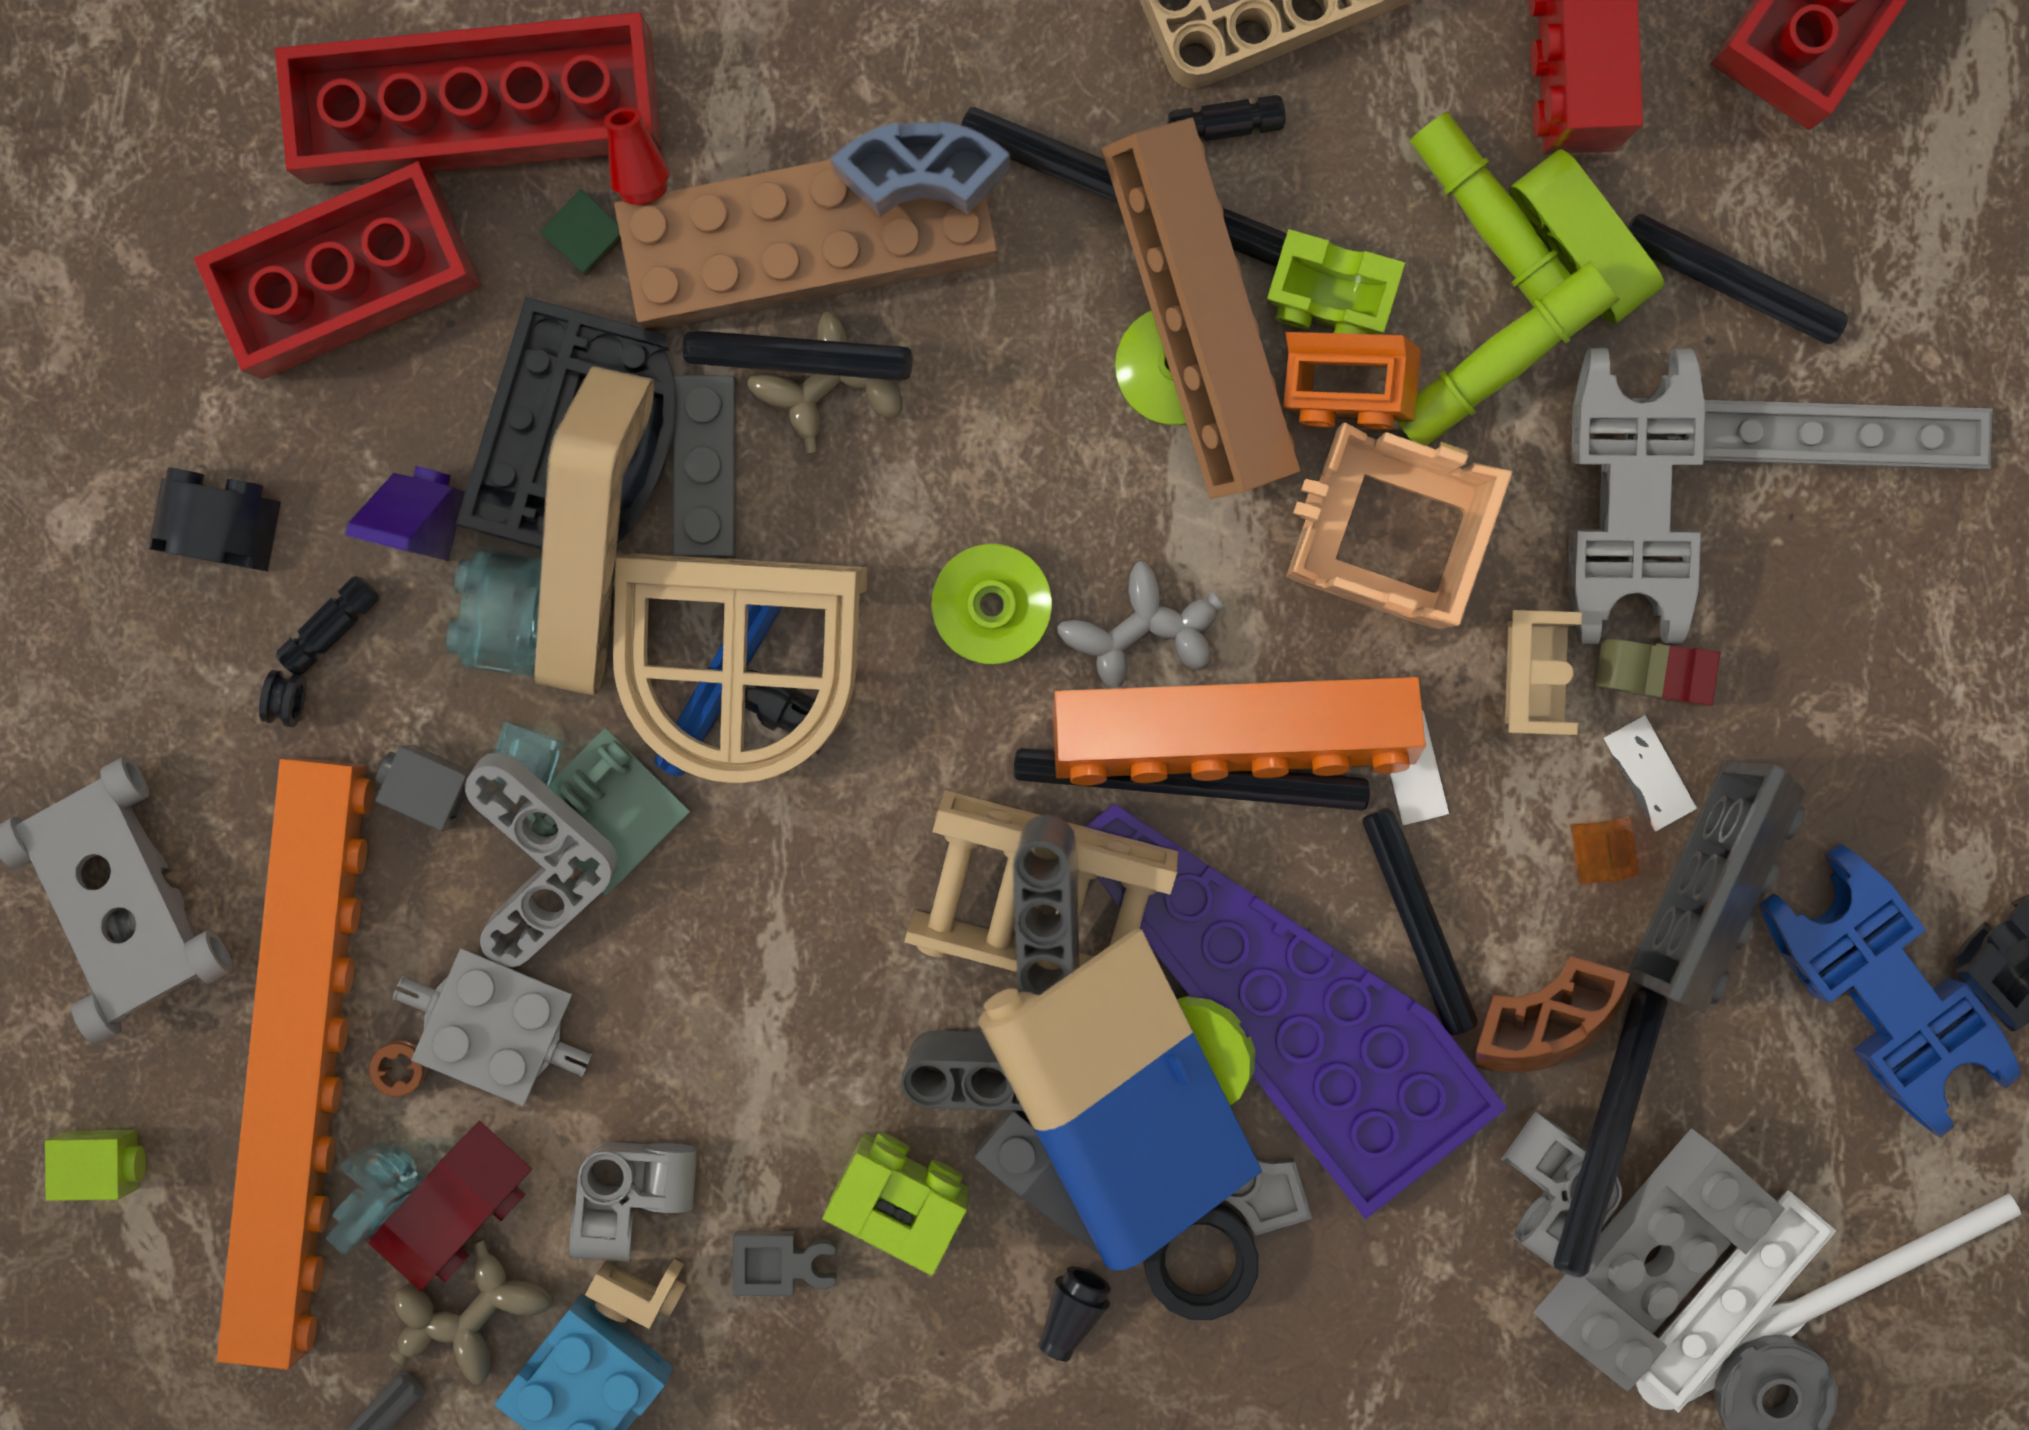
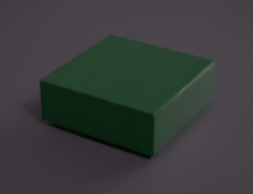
(582, 232)

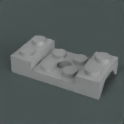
(1692, 1209)

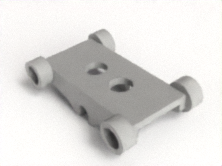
(162, 948)

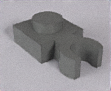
(769, 1263)

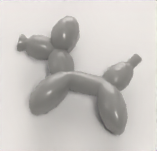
(1148, 616)

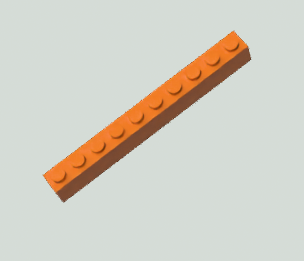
(294, 1063)

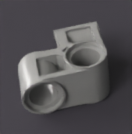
(1554, 1163)
(655, 1179)

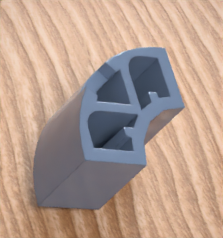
(921, 162)

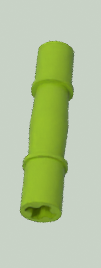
(1489, 207)
(1509, 353)

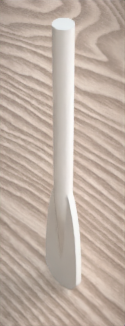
(1791, 1316)

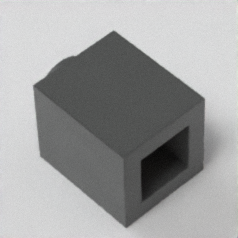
(423, 786)

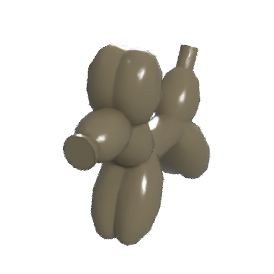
(801, 399)
(469, 1345)

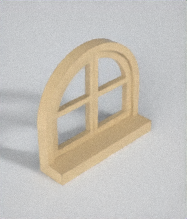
(737, 585)

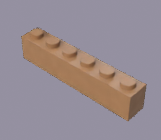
(1201, 308)

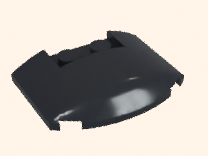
(536, 388)

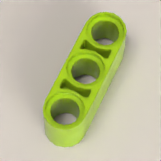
(1585, 228)

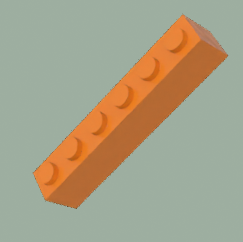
(1237, 729)

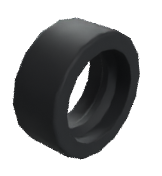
(1231, 1294)

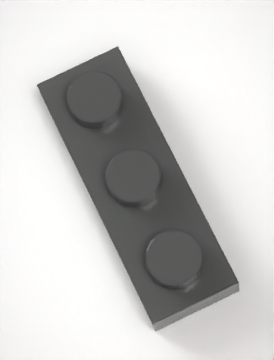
(704, 466)

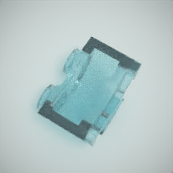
(497, 613)

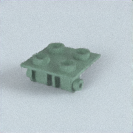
(618, 799)

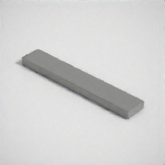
(1845, 435)

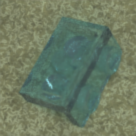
(387, 1180)

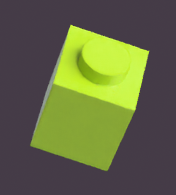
(93, 1165)

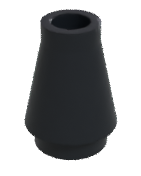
(1074, 1309)

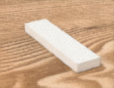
(1734, 1302)

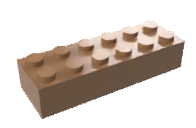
(784, 243)

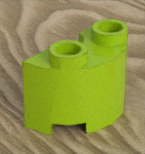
(1333, 286)

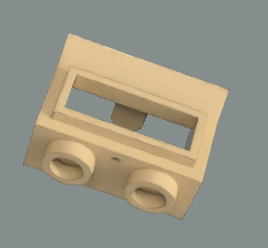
(1538, 672)

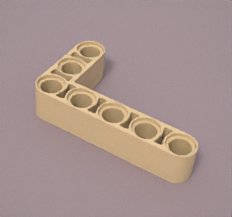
(1228, 51)
(582, 526)

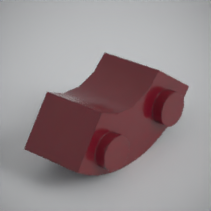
(449, 1207)

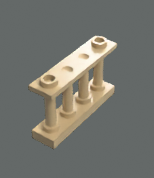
(977, 822)

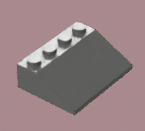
(1718, 883)

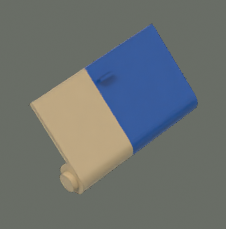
(1121, 1100)

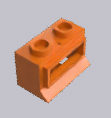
(1370, 410)

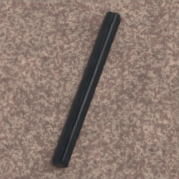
(1093, 175)
(1291, 789)

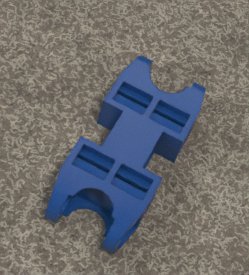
(1918, 1027)

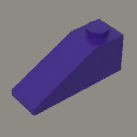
(411, 514)

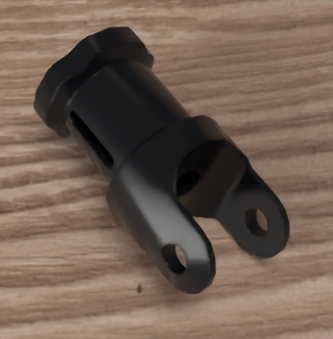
(778, 706)

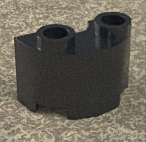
(214, 523)
(1998, 965)

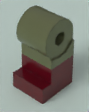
(1658, 671)

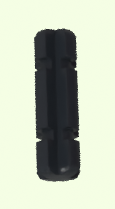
(1235, 117)
(327, 625)

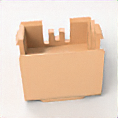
(1413, 468)

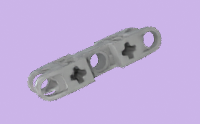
(1636, 495)

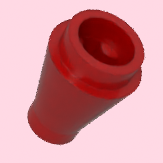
(634, 160)

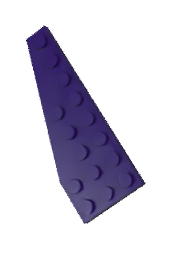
(1336, 1048)

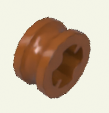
(379, 1072)

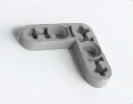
(555, 853)

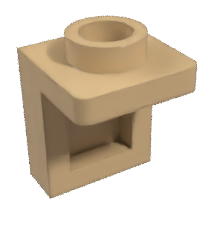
(626, 1296)

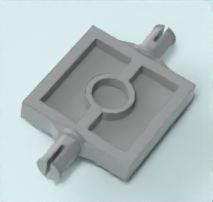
(491, 1027)

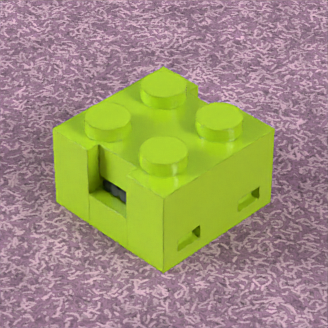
(898, 1202)

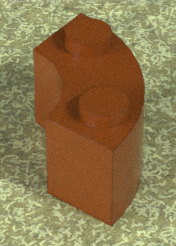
(1554, 1022)

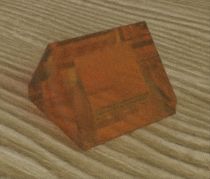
(1604, 850)

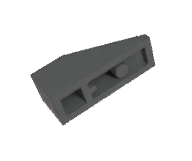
(1020, 1162)

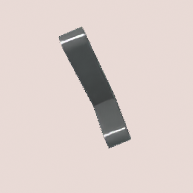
(1038, 938)

